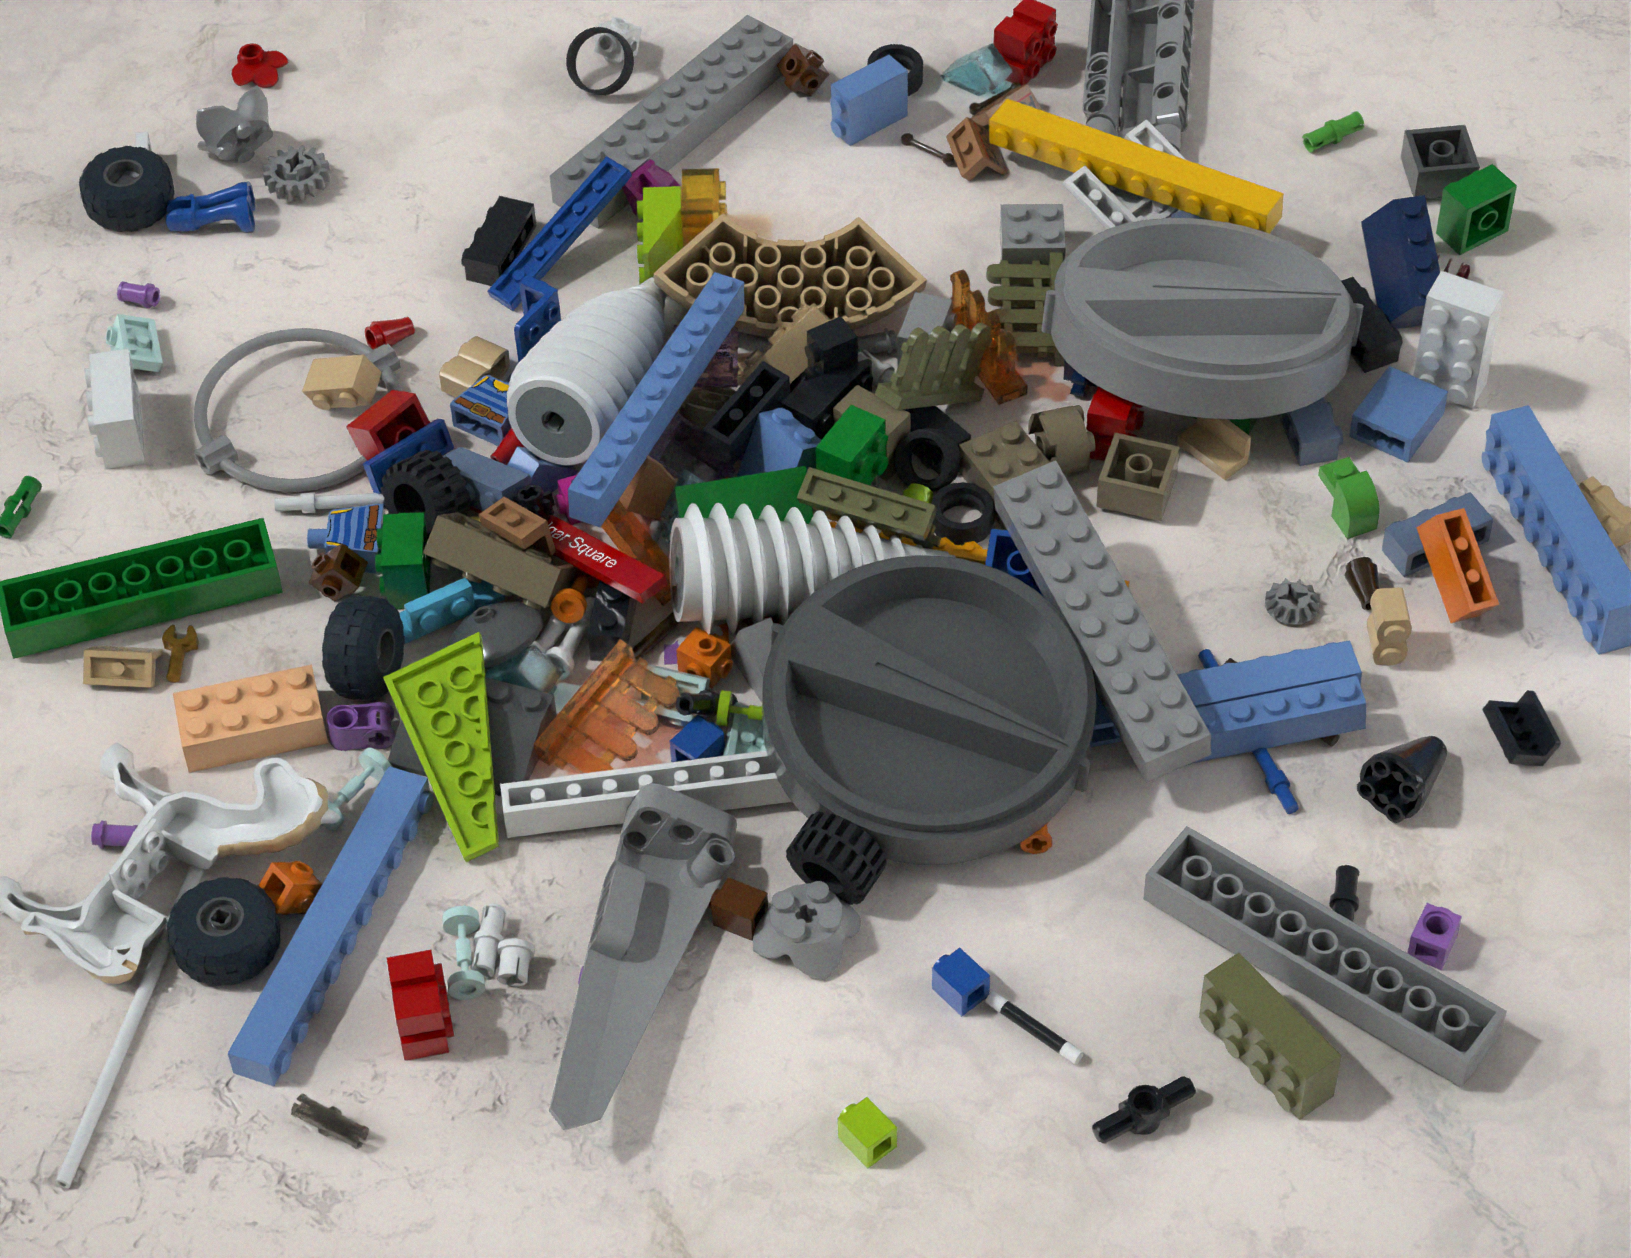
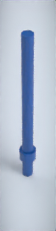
(1275, 779)

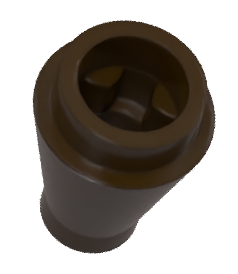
(1363, 579)

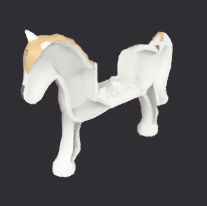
(110, 925)

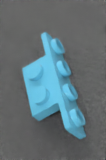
(446, 607)

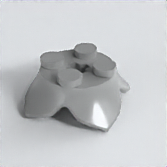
(238, 131)
(813, 945)

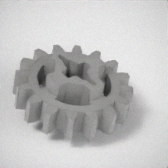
(296, 173)

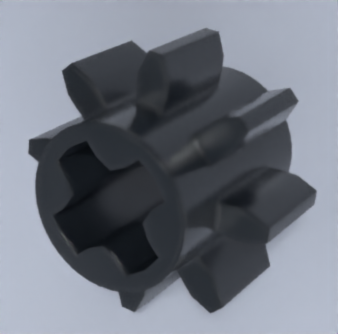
(536, 501)

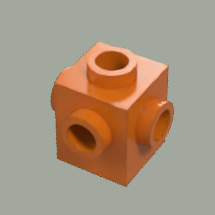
(705, 656)
(290, 886)

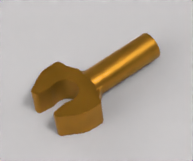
(178, 648)

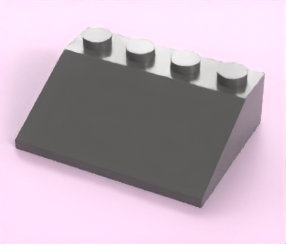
(515, 723)

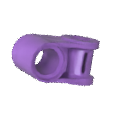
(359, 728)

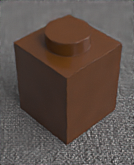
(738, 908)

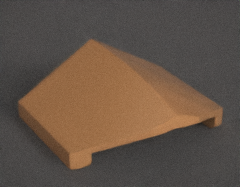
(649, 489)

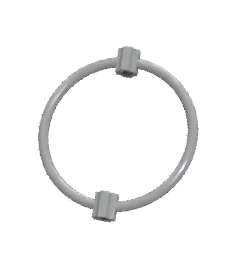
(220, 452)

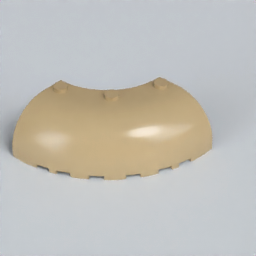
(844, 274)

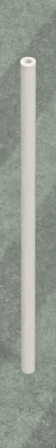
(121, 1045)

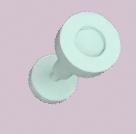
(375, 765)
(465, 983)

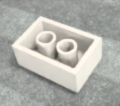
(115, 409)

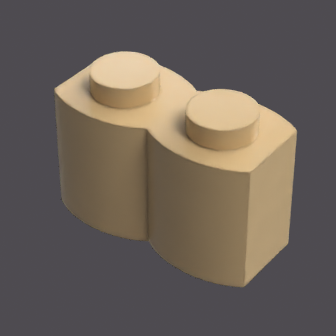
(473, 361)
(1389, 626)

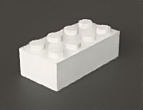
(1458, 337)

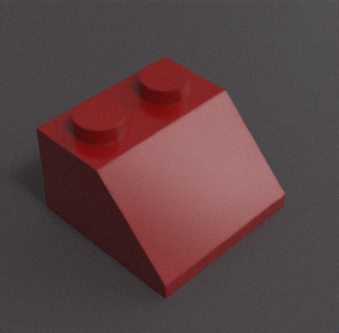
(387, 423)

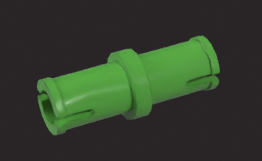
(1333, 131)

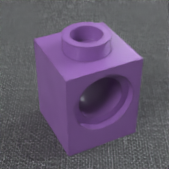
(1430, 947)

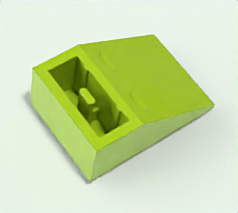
(660, 228)

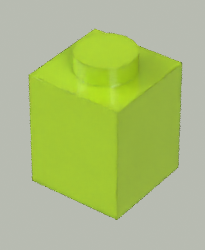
(866, 1132)

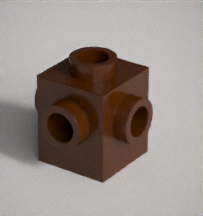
(803, 70)
(337, 572)

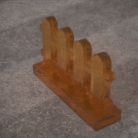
(999, 358)
(636, 542)
(604, 691)

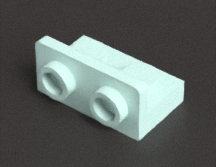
(140, 338)

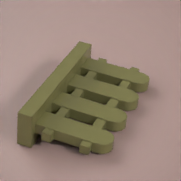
(1012, 296)
(938, 368)
(870, 505)

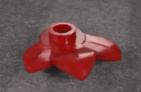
(257, 66)

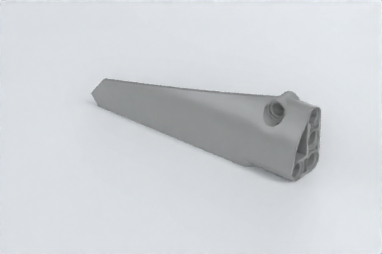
(645, 917)

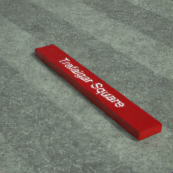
(603, 561)

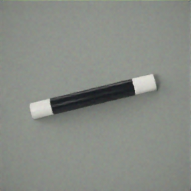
(1034, 1027)

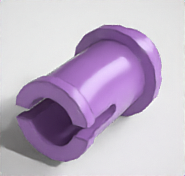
(145, 295)
(111, 835)

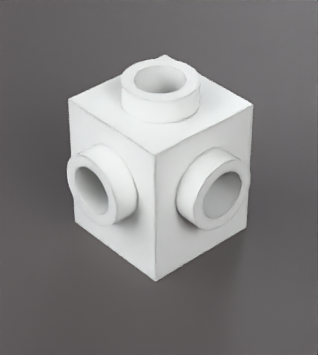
(608, 44)

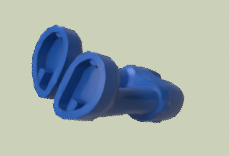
(231, 203)

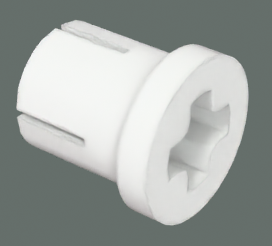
(514, 961)

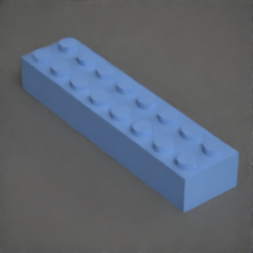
(1561, 527)

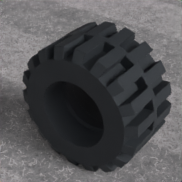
(425, 485)
(838, 855)

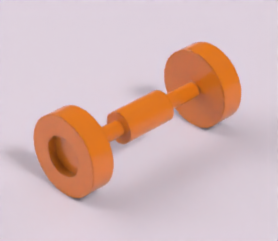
(570, 603)

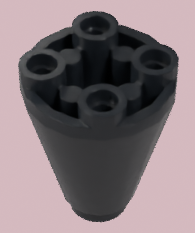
(1402, 777)

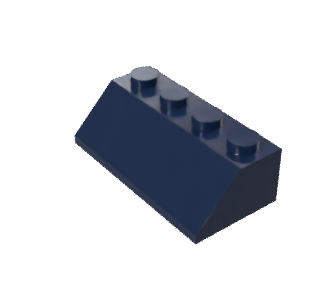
(1401, 259)

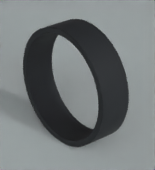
(572, 55)

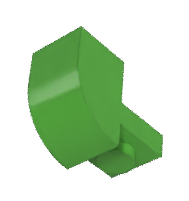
(1354, 497)

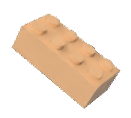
(249, 718)

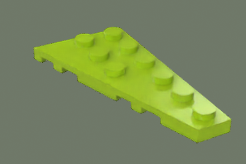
(448, 723)

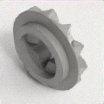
(1283, 609)

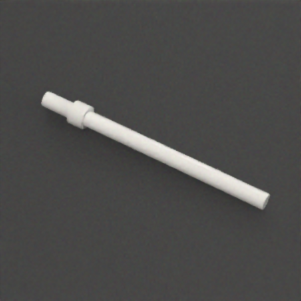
(310, 502)

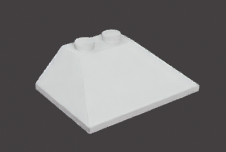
(1116, 206)

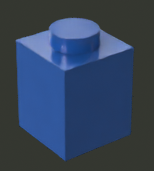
(697, 741)
(960, 981)

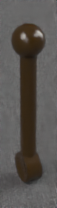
(974, 108)
(907, 139)

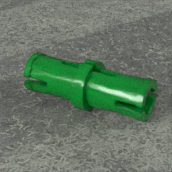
(26, 492)

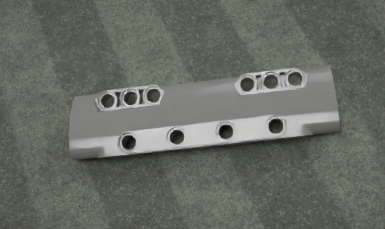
(1150, 55)

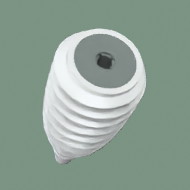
(585, 372)
(764, 565)

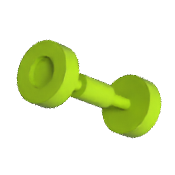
(725, 708)

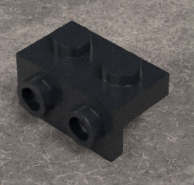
(1523, 730)

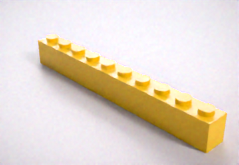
(1135, 167)

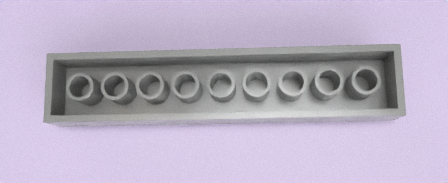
(681, 109)
(1087, 589)
(1325, 956)

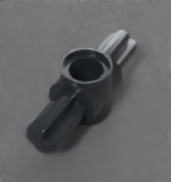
(1139, 1122)

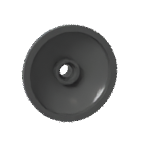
(504, 630)

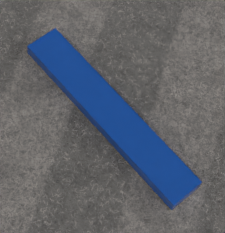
(561, 231)

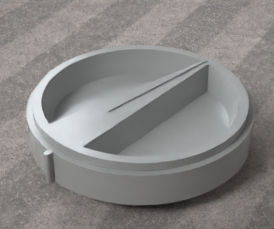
(1202, 318)

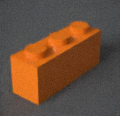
(1457, 565)

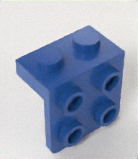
(540, 313)

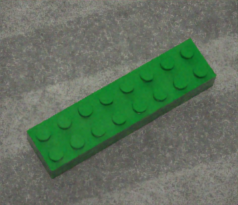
(138, 588)

